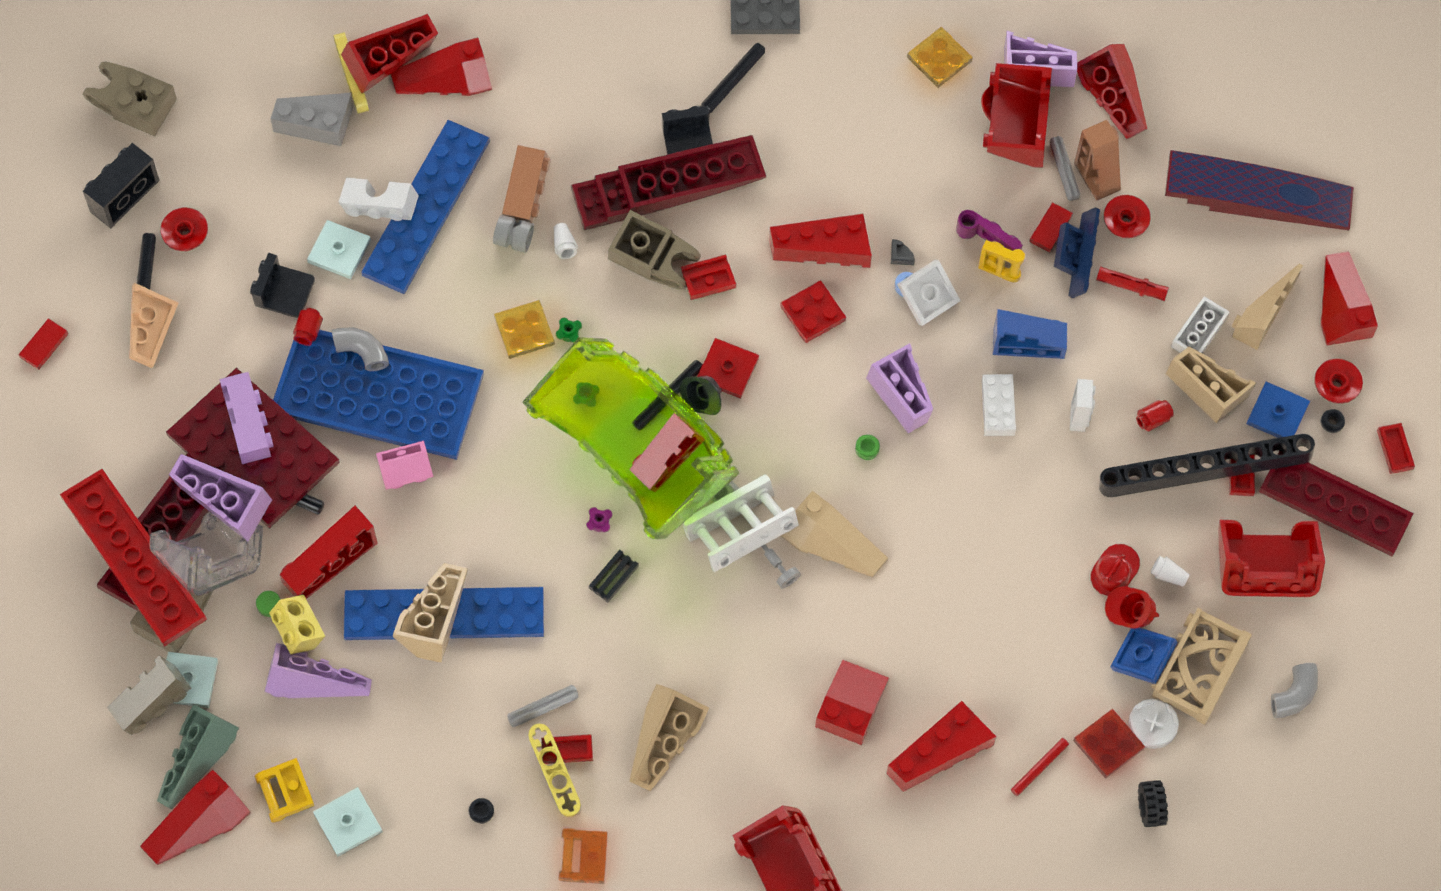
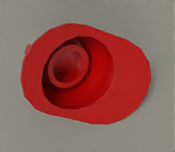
(1115, 568)
(1130, 607)

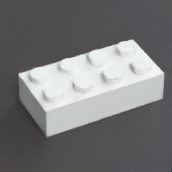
(1201, 326)
(998, 405)
(1082, 405)

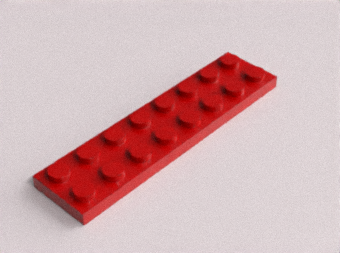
(127, 552)

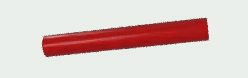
(1039, 767)

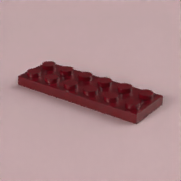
(1339, 505)

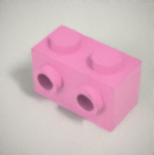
(404, 465)

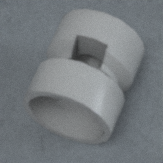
(511, 233)

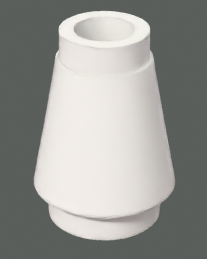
(564, 242)
(1168, 571)

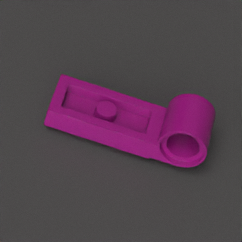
(985, 229)

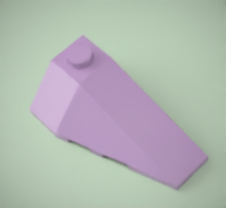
(306, 678)

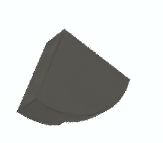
(901, 254)

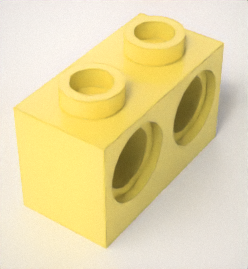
(297, 624)

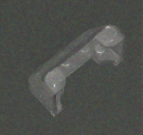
(210, 557)

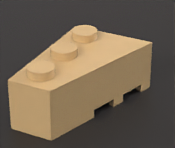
(1208, 384)

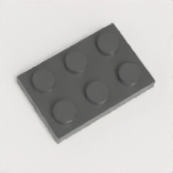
(765, 16)

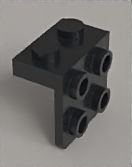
(686, 129)
(281, 287)

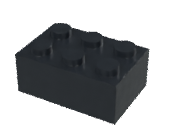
(121, 185)

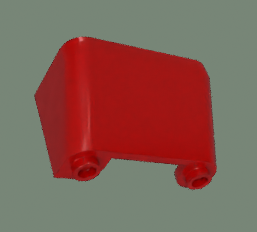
(1019, 113)
(1271, 563)
(786, 852)

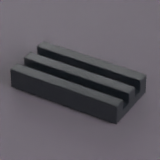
(625, 560)

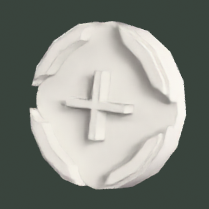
(1154, 723)

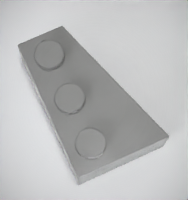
(313, 117)

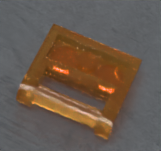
(591, 856)

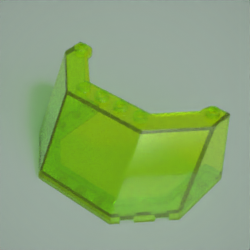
(597, 396)

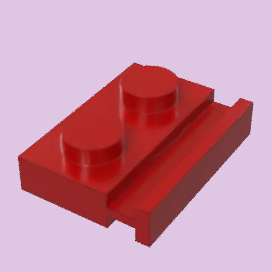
(708, 277)

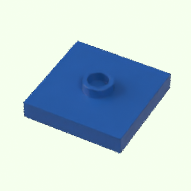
(1277, 411)
(1144, 654)

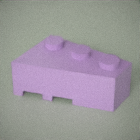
(1030, 53)
(901, 388)
(246, 418)

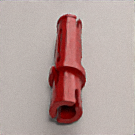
(1131, 283)

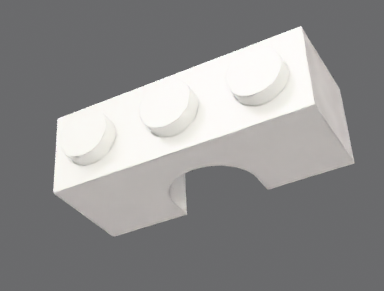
(396, 202)

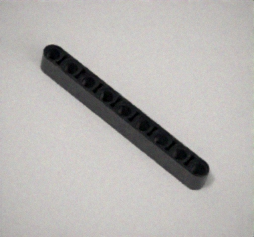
(1214, 457)

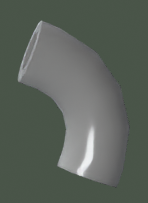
(362, 343)
(1299, 694)

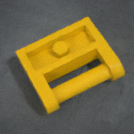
(994, 257)
(292, 786)

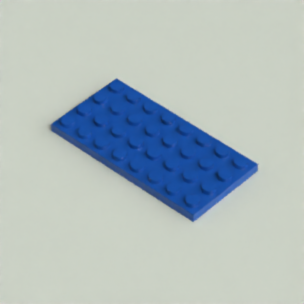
(399, 405)

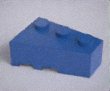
(1028, 336)

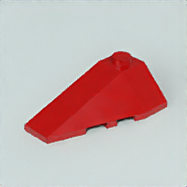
(450, 70)
(1114, 85)
(1345, 303)
(201, 815)

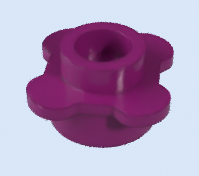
(603, 525)

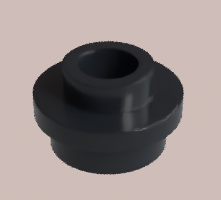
(1335, 415)

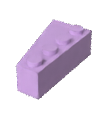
(224, 495)

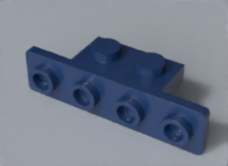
(1076, 251)

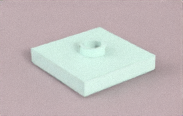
(339, 249)
(200, 675)
(347, 821)

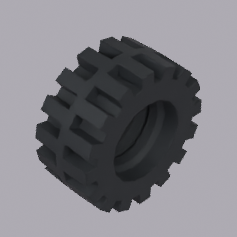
(1152, 803)

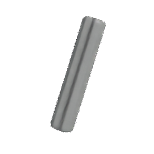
(1064, 168)
(542, 706)

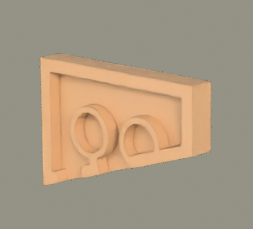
(149, 324)

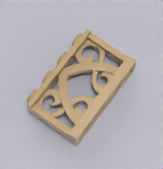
(1231, 651)

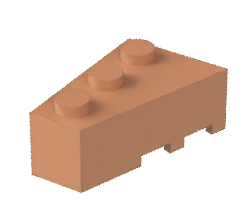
(1099, 159)
(526, 184)

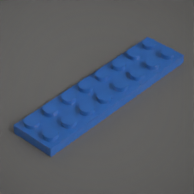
(439, 187)
(480, 613)

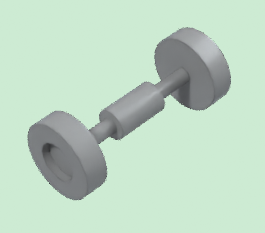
(787, 577)

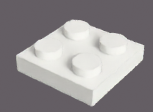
(928, 292)

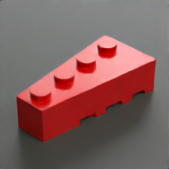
(385, 51)
(823, 241)
(330, 554)
(947, 742)

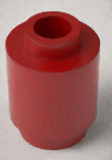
(307, 326)
(1154, 415)

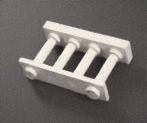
(731, 506)

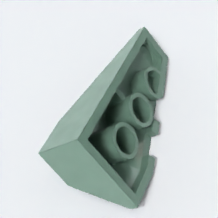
(202, 745)

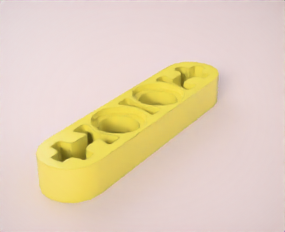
(359, 99)
(557, 769)

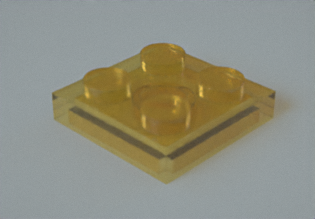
(939, 57)
(524, 329)

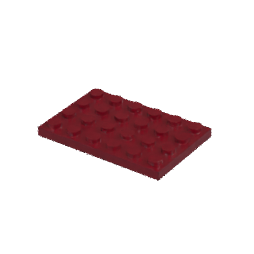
(295, 461)

